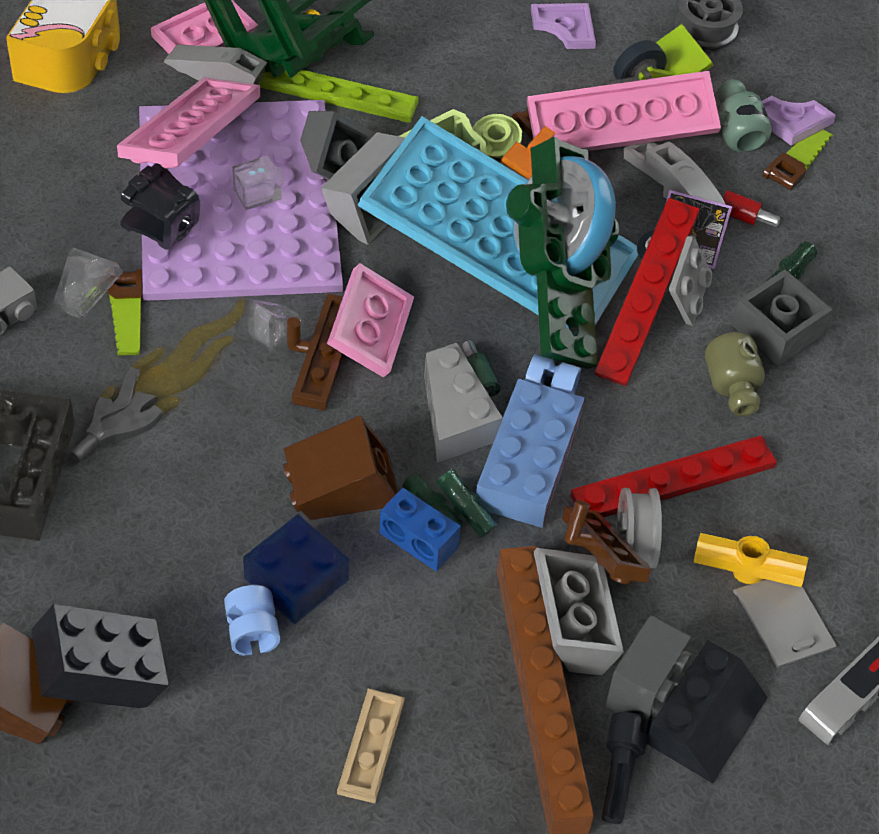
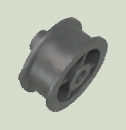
(710, 21)

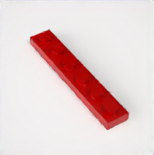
(646, 292)
(681, 474)

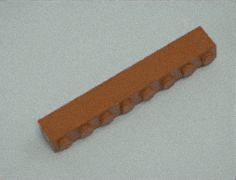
(544, 696)

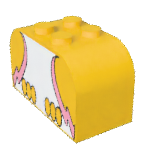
(63, 43)

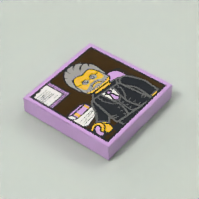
(709, 226)

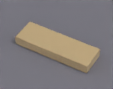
(371, 746)

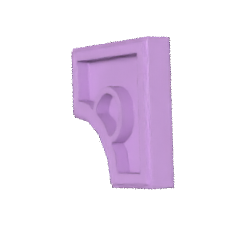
(567, 21)
(797, 120)

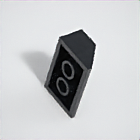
(707, 712)

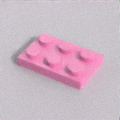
(194, 28)
(371, 320)

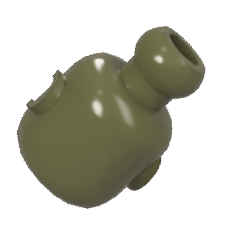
(736, 371)

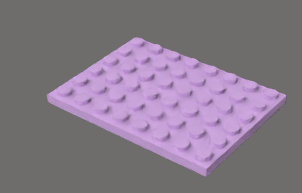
(255, 251)

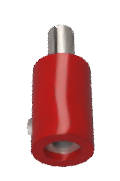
(748, 209)

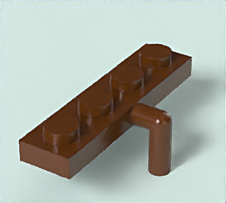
(321, 360)
(595, 534)

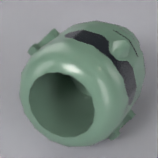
(742, 117)

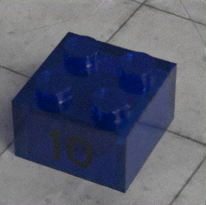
(297, 568)

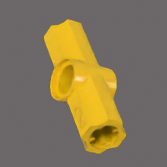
(751, 560)

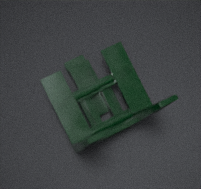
(286, 37)

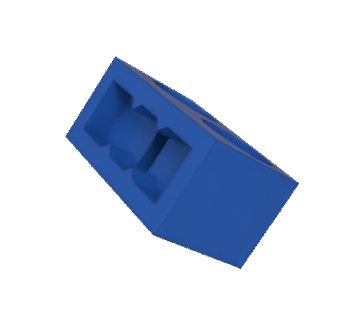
(419, 529)

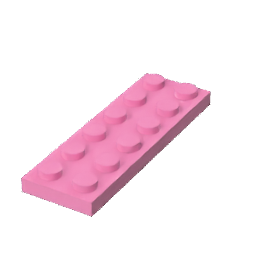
(628, 112)
(188, 122)

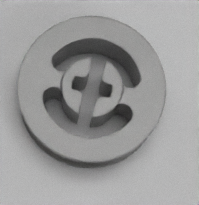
(641, 523)

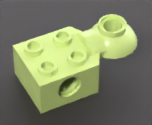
(483, 132)

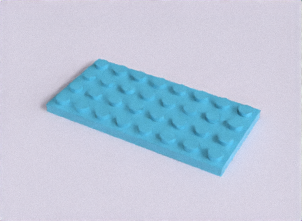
(456, 207)

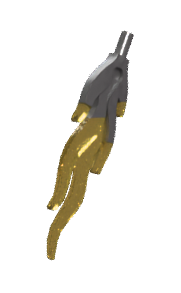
(142, 388)

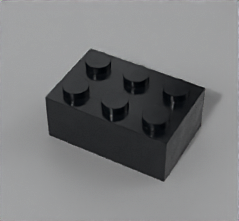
(99, 657)

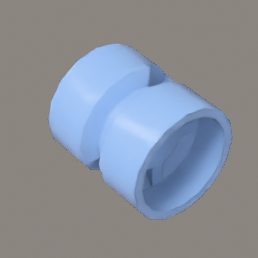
(564, 376)
(251, 618)

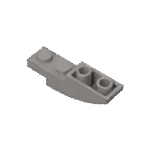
(672, 169)

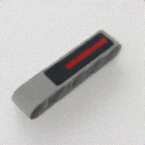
(845, 696)

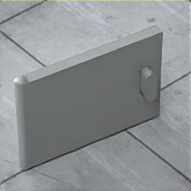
(785, 621)

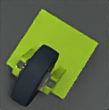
(670, 56)

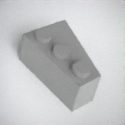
(458, 404)

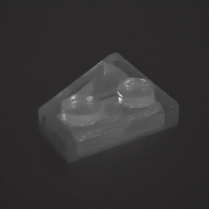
(84, 282)

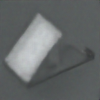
(269, 322)

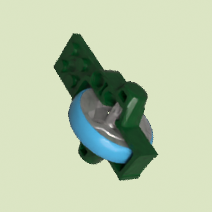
(565, 245)

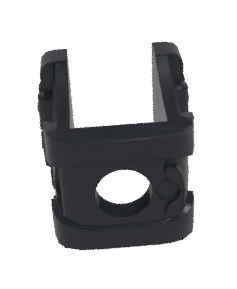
(161, 206)

